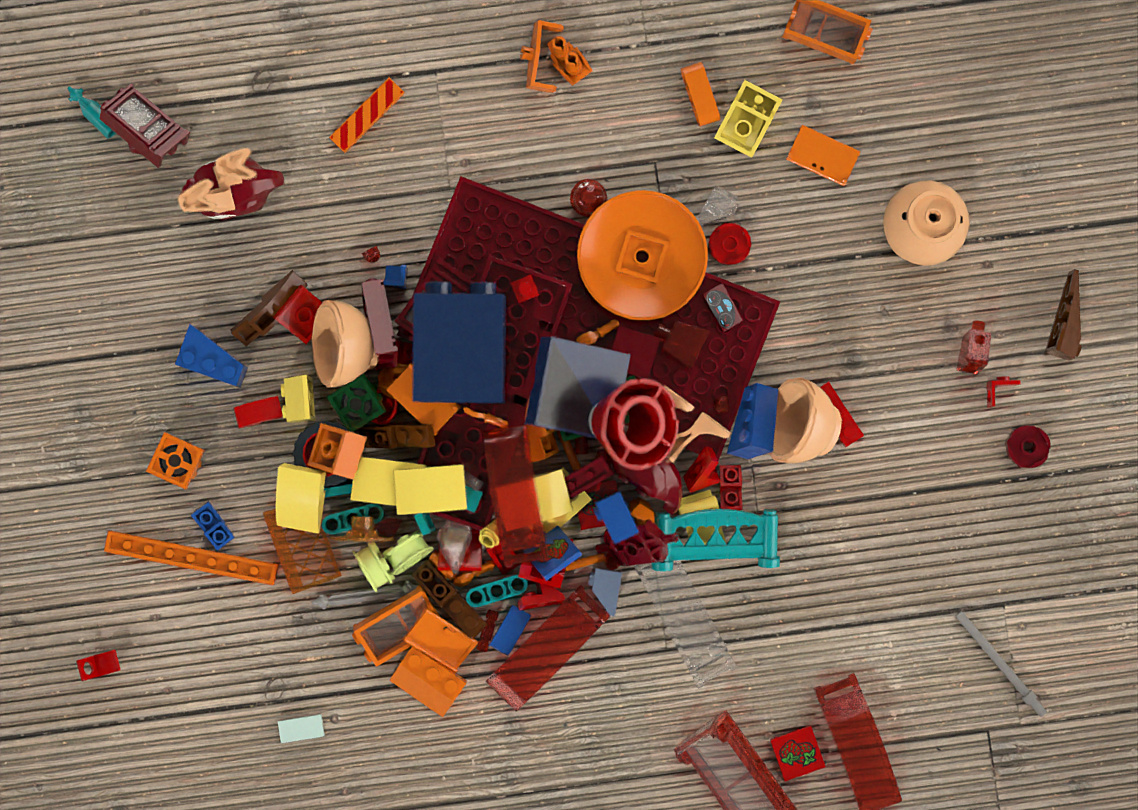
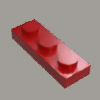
(849, 429)

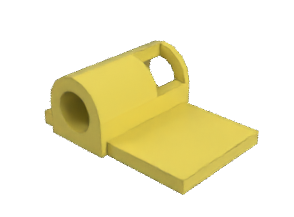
(697, 502)

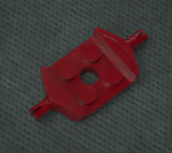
(649, 542)

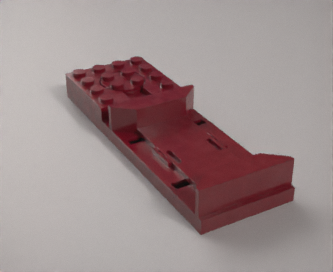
(461, 437)

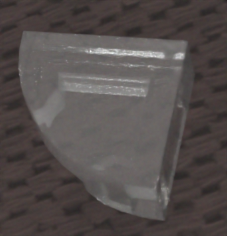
(472, 481)

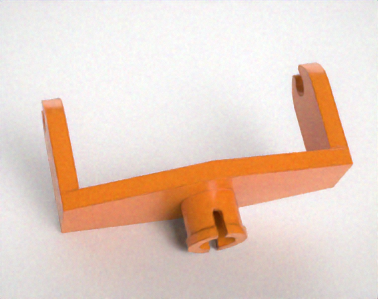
(532, 55)

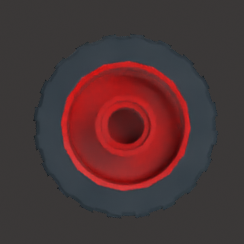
(304, 447)

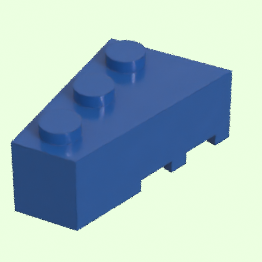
(208, 358)
(755, 422)
(615, 517)

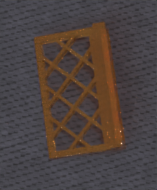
(286, 558)

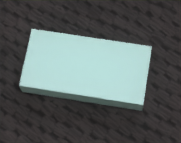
(301, 728)

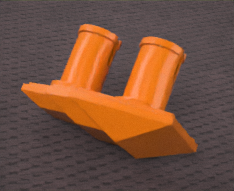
(568, 60)
(641, 511)

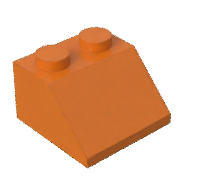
(337, 451)

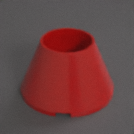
(651, 425)

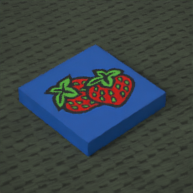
(561, 553)

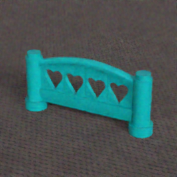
(761, 545)

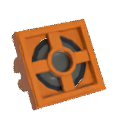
(177, 461)

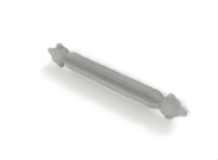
(363, 595)

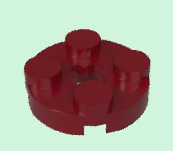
(1040, 447)

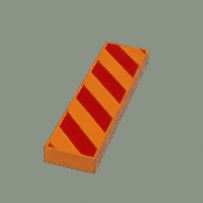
(367, 115)

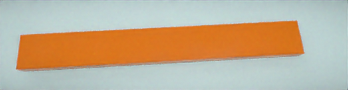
(191, 557)

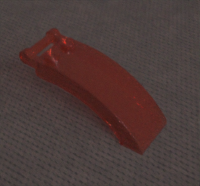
(515, 493)
(546, 650)
(859, 746)

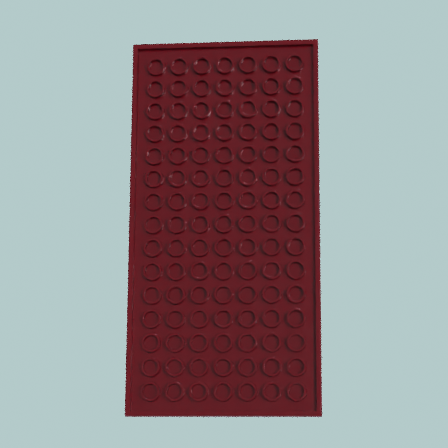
(510, 229)

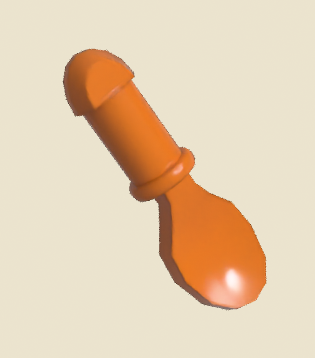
(466, 577)

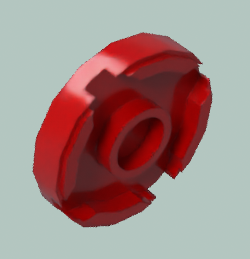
(729, 244)

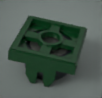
(359, 403)

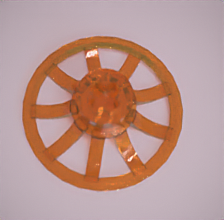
(360, 527)

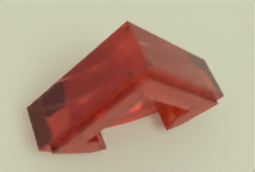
(388, 527)

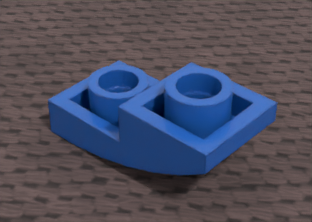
(213, 525)
(510, 630)

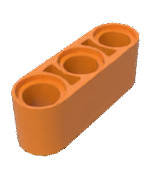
(700, 94)

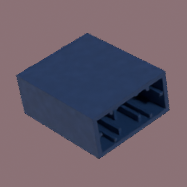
(459, 344)

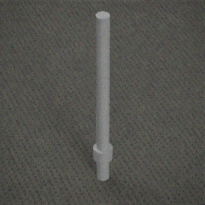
(1027, 695)

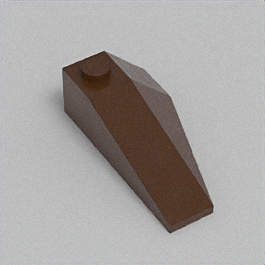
(1066, 328)

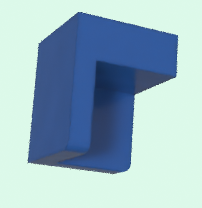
(396, 277)

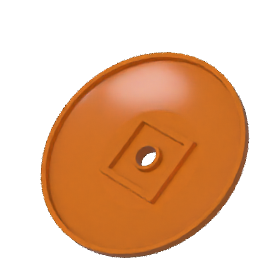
(648, 224)

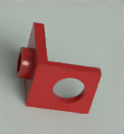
(1000, 381)
(100, 665)

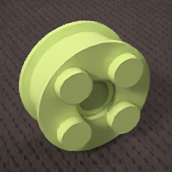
(408, 552)
(374, 566)

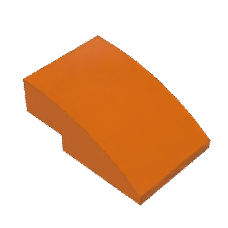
(542, 442)

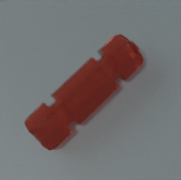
(487, 632)

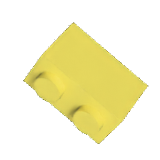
(298, 399)

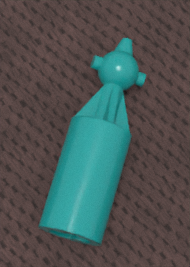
(90, 110)

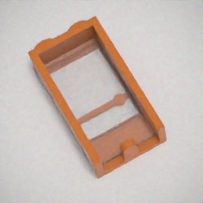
(828, 29)
(384, 630)

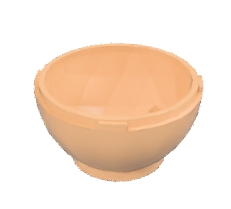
(918, 237)
(341, 344)
(804, 422)

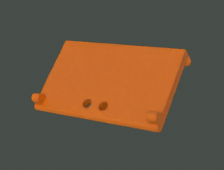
(819, 152)
(425, 413)
(445, 646)

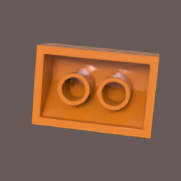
(428, 681)

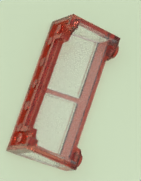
(732, 767)

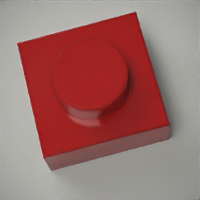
(525, 289)

